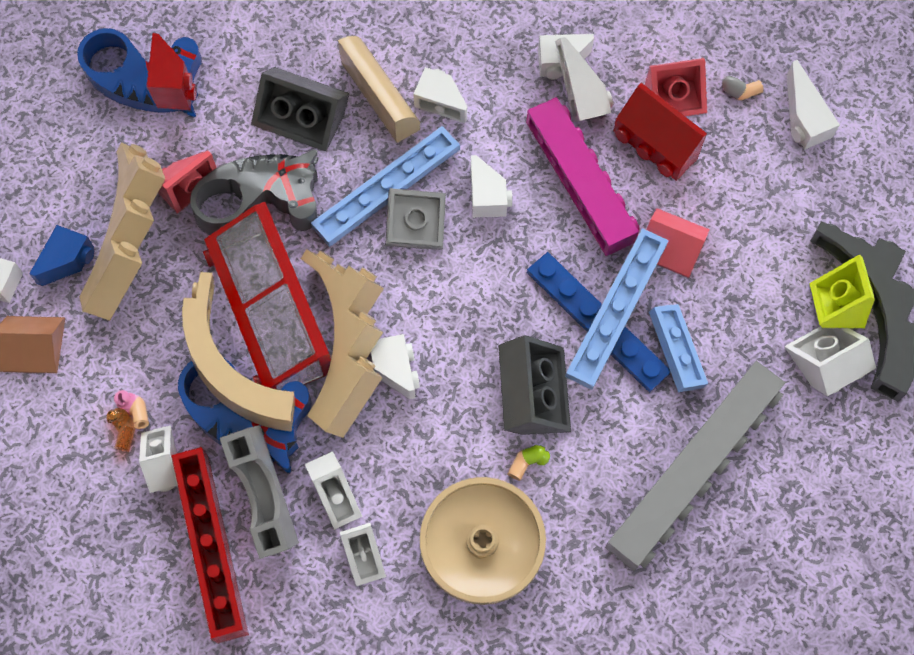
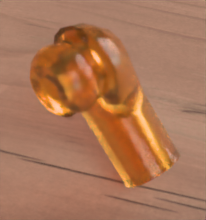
(125, 427)

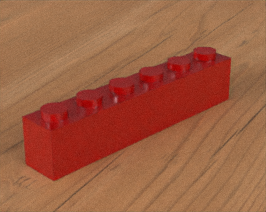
(209, 546)

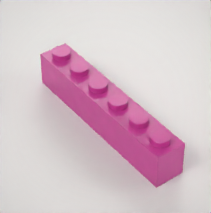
(582, 176)

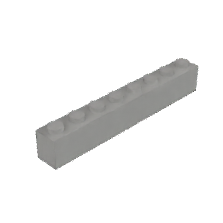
(694, 466)

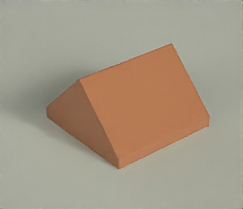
(31, 344)

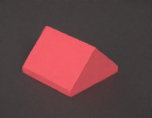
(680, 85)
(684, 241)

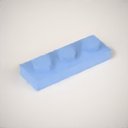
(678, 348)

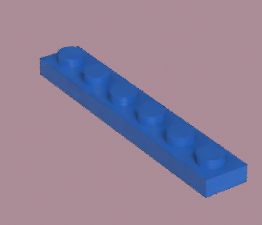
(583, 309)

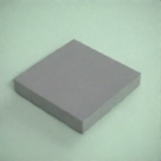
(415, 219)

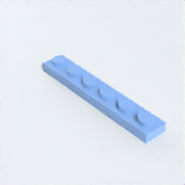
(374, 193)
(616, 309)

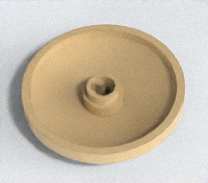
(482, 540)

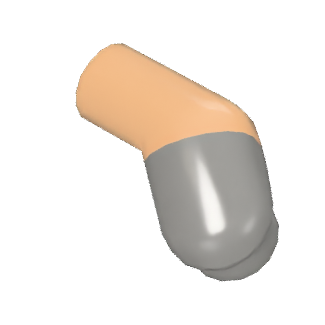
(741, 90)

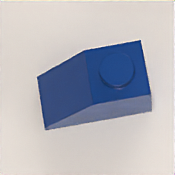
(62, 256)

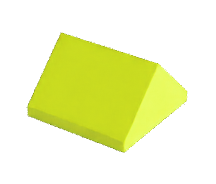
(843, 296)

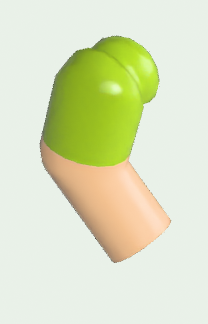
(526, 457)

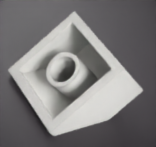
(832, 357)

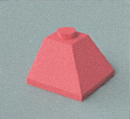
(182, 178)

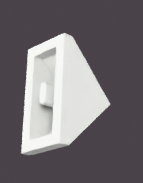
(362, 554)

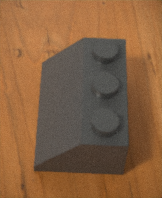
(298, 108)
(534, 387)

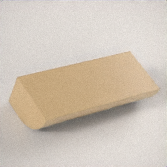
(377, 88)

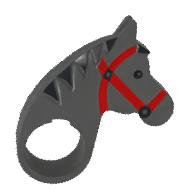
(271, 179)

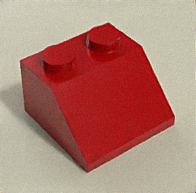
(168, 77)

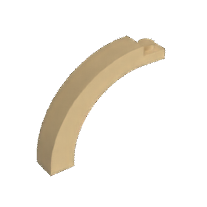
(246, 398)

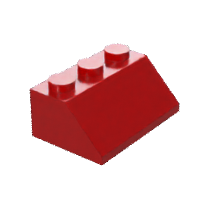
(659, 132)

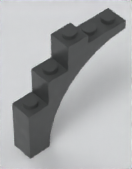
(891, 305)

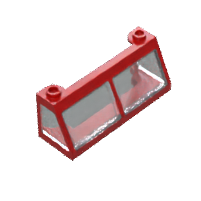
(267, 300)

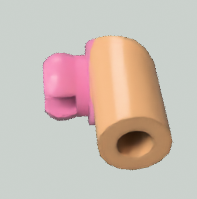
(134, 406)

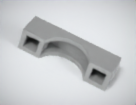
(251, 461)

